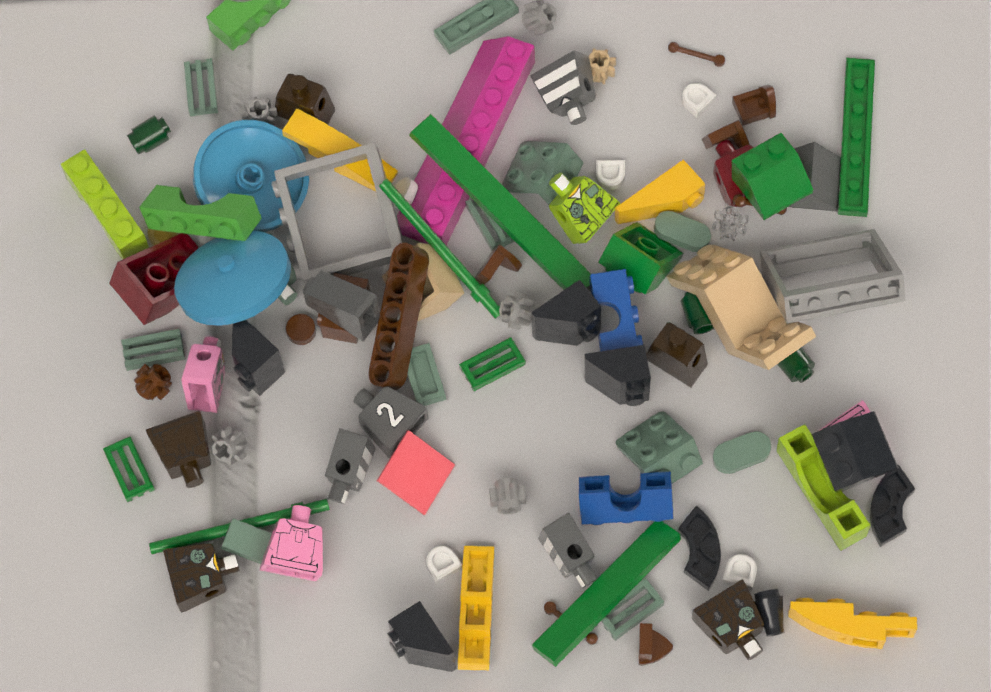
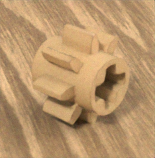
(602, 65)

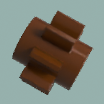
(152, 382)

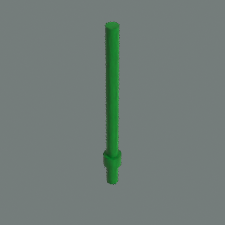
(479, 293)
(221, 530)

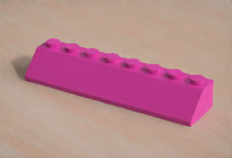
(476, 122)

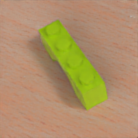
(105, 204)
(835, 510)

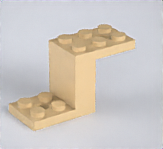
(740, 306)

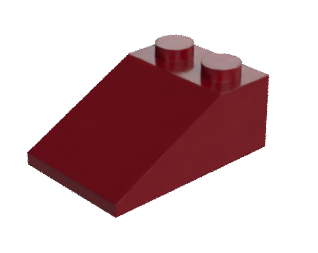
(149, 277)

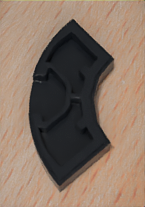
(887, 506)
(703, 548)

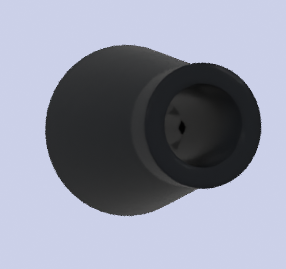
(771, 611)

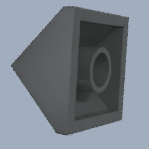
(823, 172)

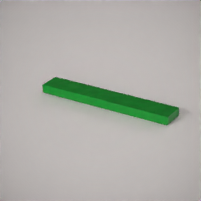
(856, 137)
(606, 592)

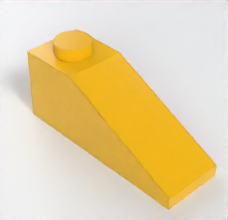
(671, 191)

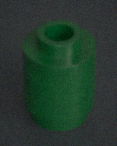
(149, 134)
(695, 314)
(797, 366)

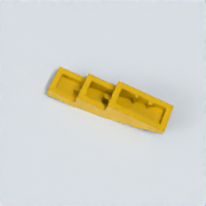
(325, 140)
(476, 608)

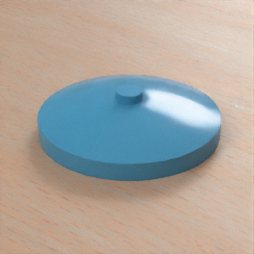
(243, 162)
(232, 279)

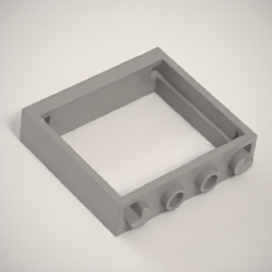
(288, 214)
(837, 296)

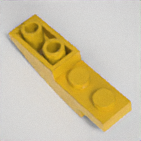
(837, 622)

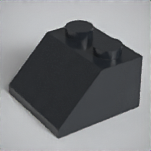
(568, 317)
(255, 358)
(619, 374)
(854, 451)
(420, 640)

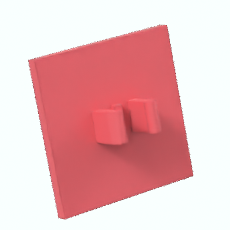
(415, 472)

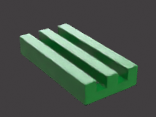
(499, 372)
(138, 490)

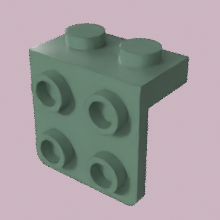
(537, 164)
(661, 447)

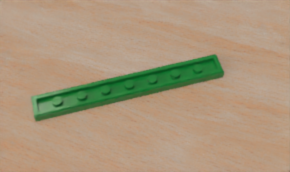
(499, 203)

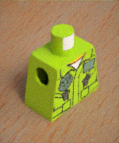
(580, 206)

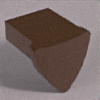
(755, 104)
(729, 131)
(497, 257)
(652, 645)

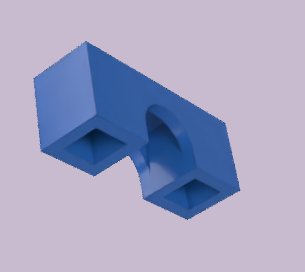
(614, 290)
(603, 505)

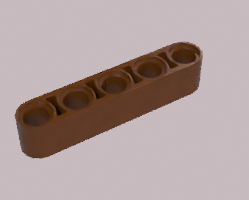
(403, 330)

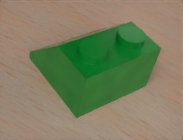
(771, 176)
(642, 255)

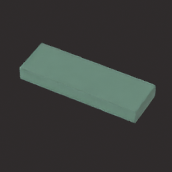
(474, 23)

